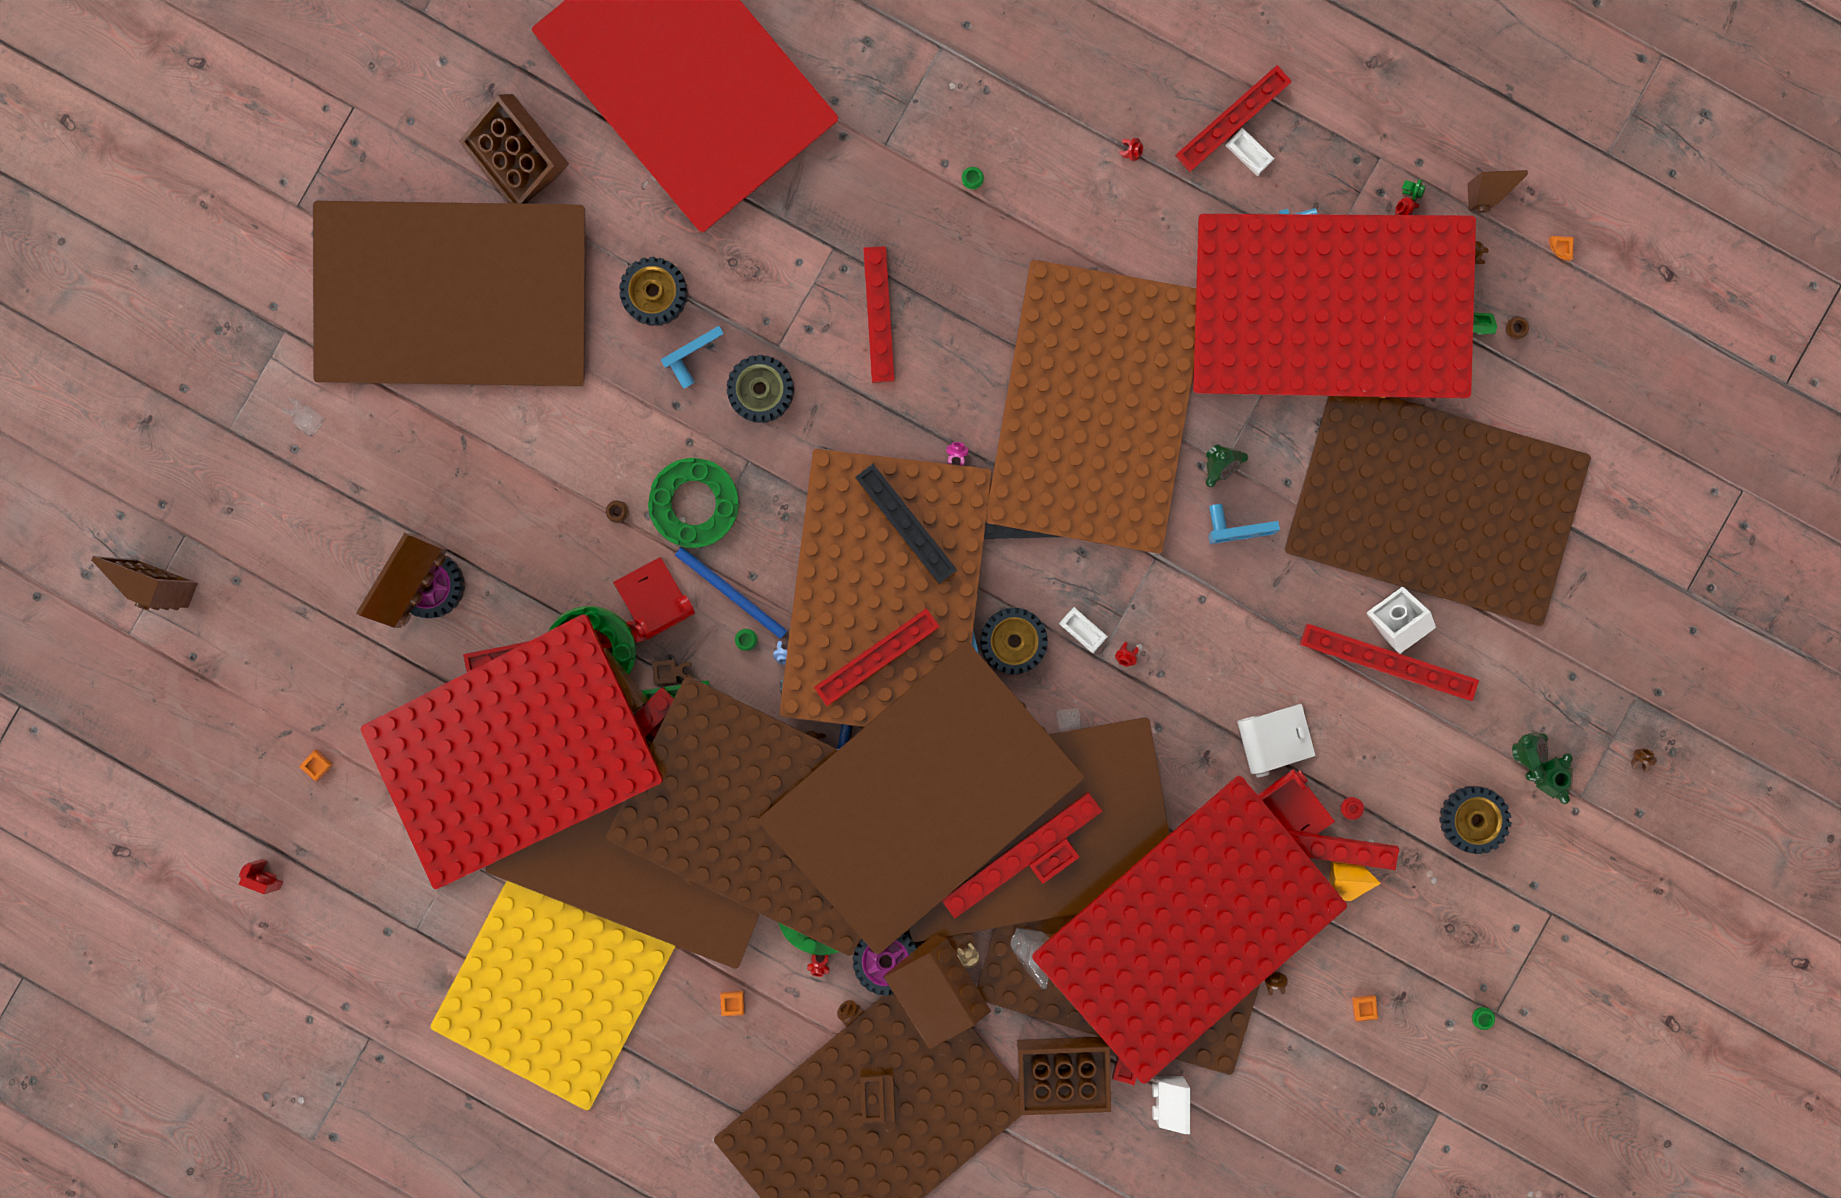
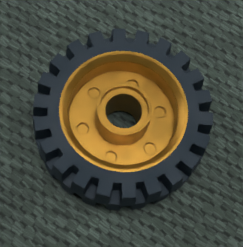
(649, 274)
(1032, 640)
(1492, 819)

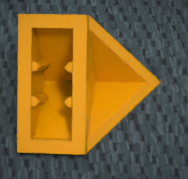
(1351, 880)

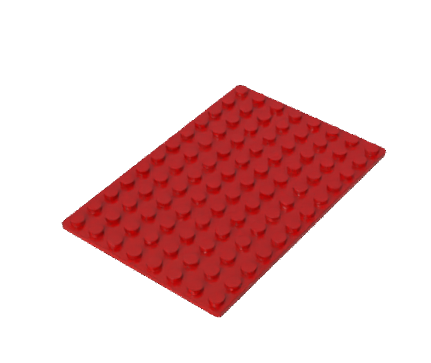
(690, 93)
(1335, 305)
(511, 752)
(1190, 930)

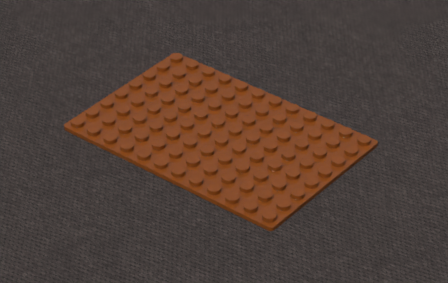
(1095, 407)
(866, 582)

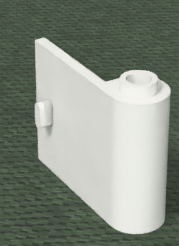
(1276, 739)

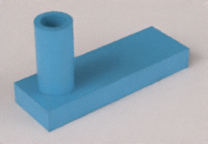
(675, 361)
(1222, 534)

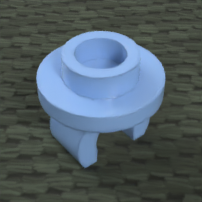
(780, 654)

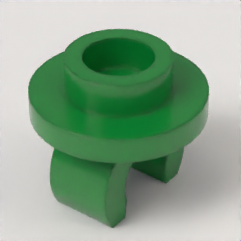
(1415, 190)

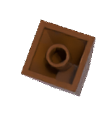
(1491, 188)

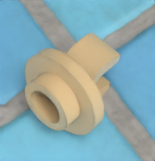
(969, 956)

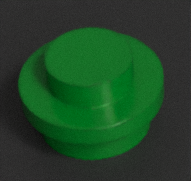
(972, 178)
(746, 639)
(1483, 1018)

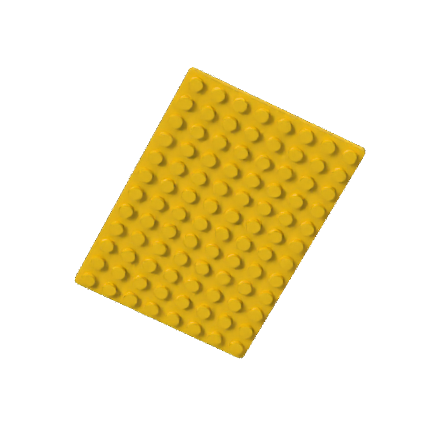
(551, 992)

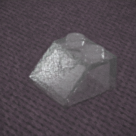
(1023, 945)

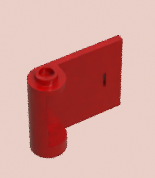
(653, 599)
(1296, 804)

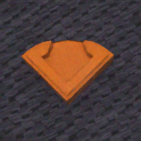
(1562, 247)

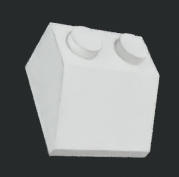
(1401, 619)
(1172, 1103)

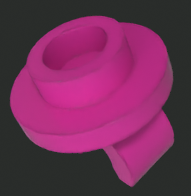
(957, 449)

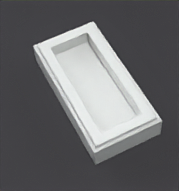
(1249, 152)
(1083, 630)

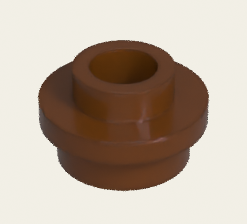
(1523, 325)
(610, 511)

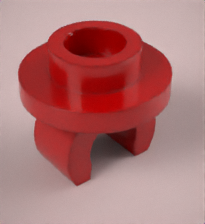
(1134, 151)
(1405, 206)
(1126, 657)
(1352, 808)
(818, 969)

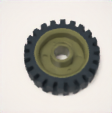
(757, 371)

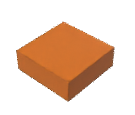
(316, 765)
(732, 1003)
(1365, 1008)

